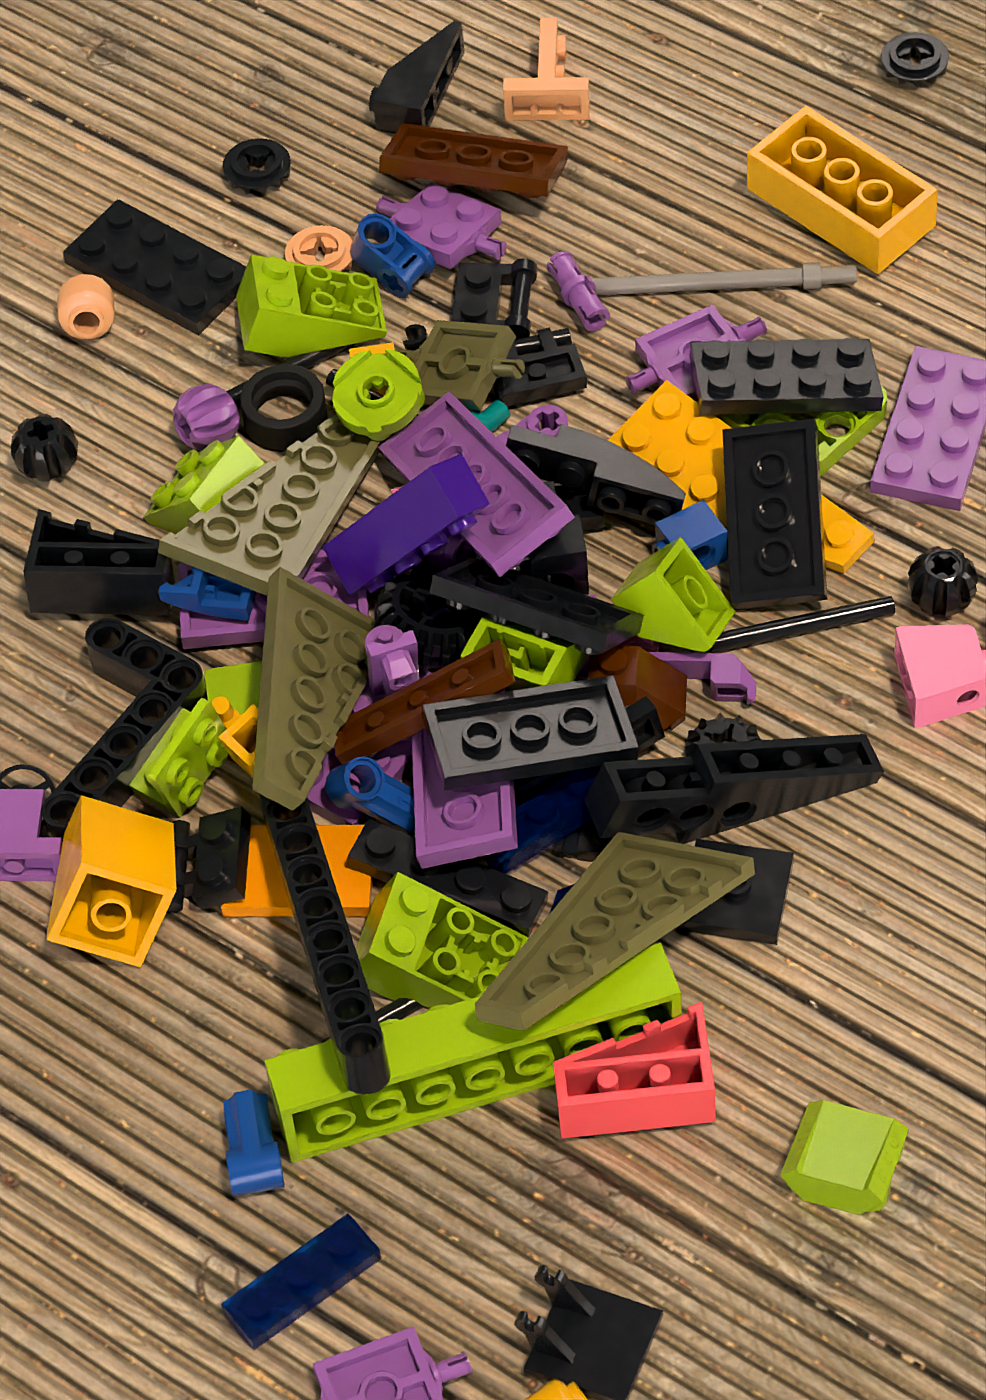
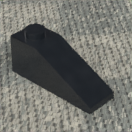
(418, 82)

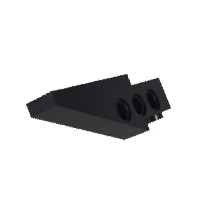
(727, 785)

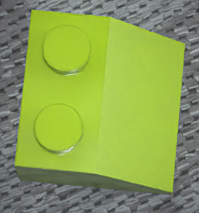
(676, 599)

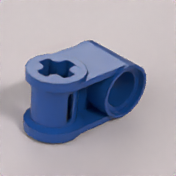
(393, 255)

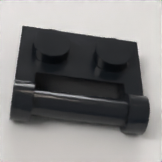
(480, 291)

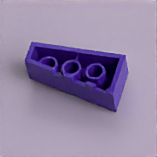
(407, 526)

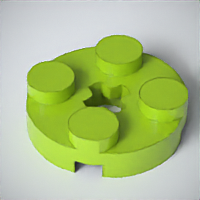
(381, 416)

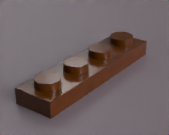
(401, 712)

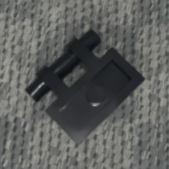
(550, 368)
(220, 857)

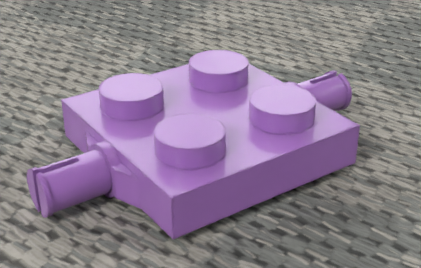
(446, 223)
(668, 348)
(388, 1370)

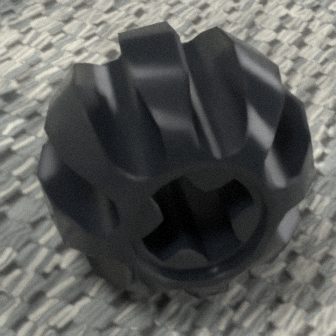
(44, 447)
(942, 581)

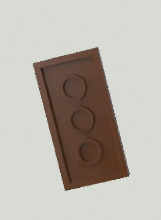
(473, 160)

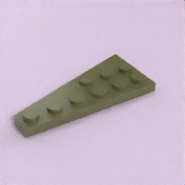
(278, 511)
(308, 684)
(612, 912)

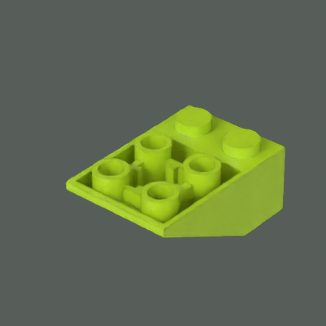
(306, 308)
(431, 945)

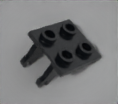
(588, 1337)

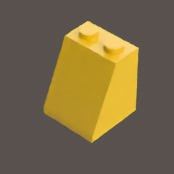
(112, 881)

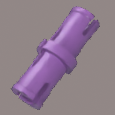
(578, 291)

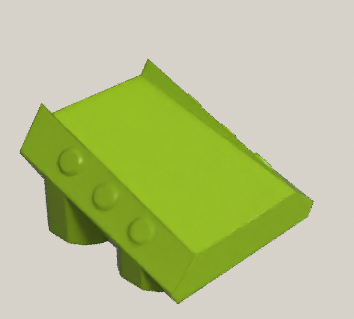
(844, 1157)

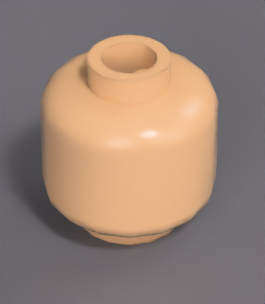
(85, 307)

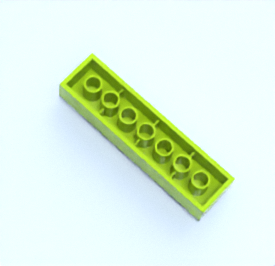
(456, 1063)

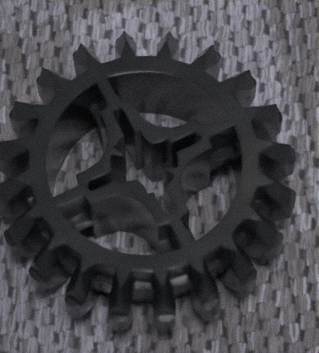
(437, 627)

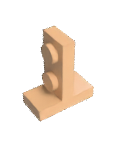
(551, 94)

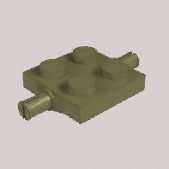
(464, 361)

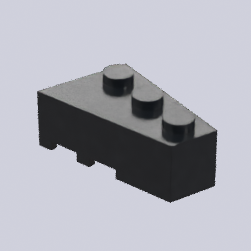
(94, 571)

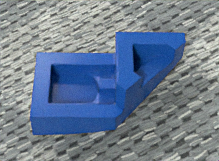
(209, 595)

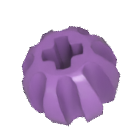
(205, 415)

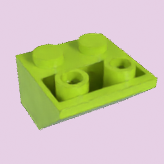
(201, 482)
(533, 659)

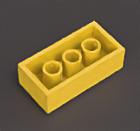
(842, 189)

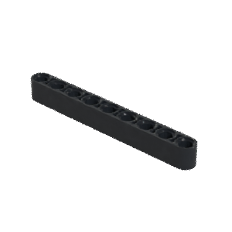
(328, 947)

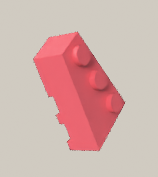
(640, 1081)

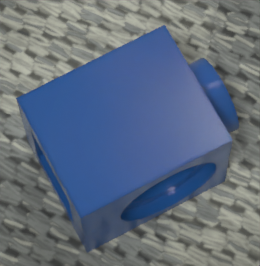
(700, 532)

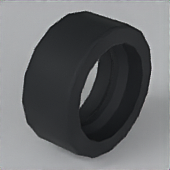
(282, 381)

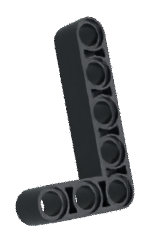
(162, 686)

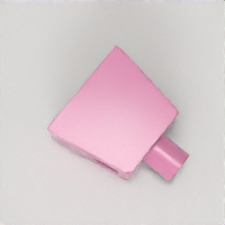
(940, 671)

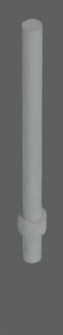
(809, 275)

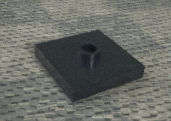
(755, 906)

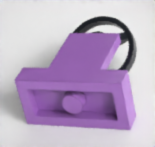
(22, 851)

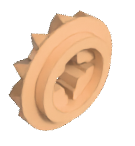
(334, 242)

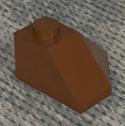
(644, 675)

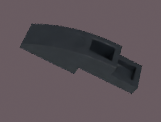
(611, 475)

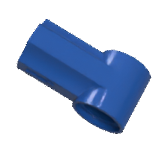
(379, 794)
(253, 1154)

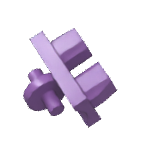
(391, 659)

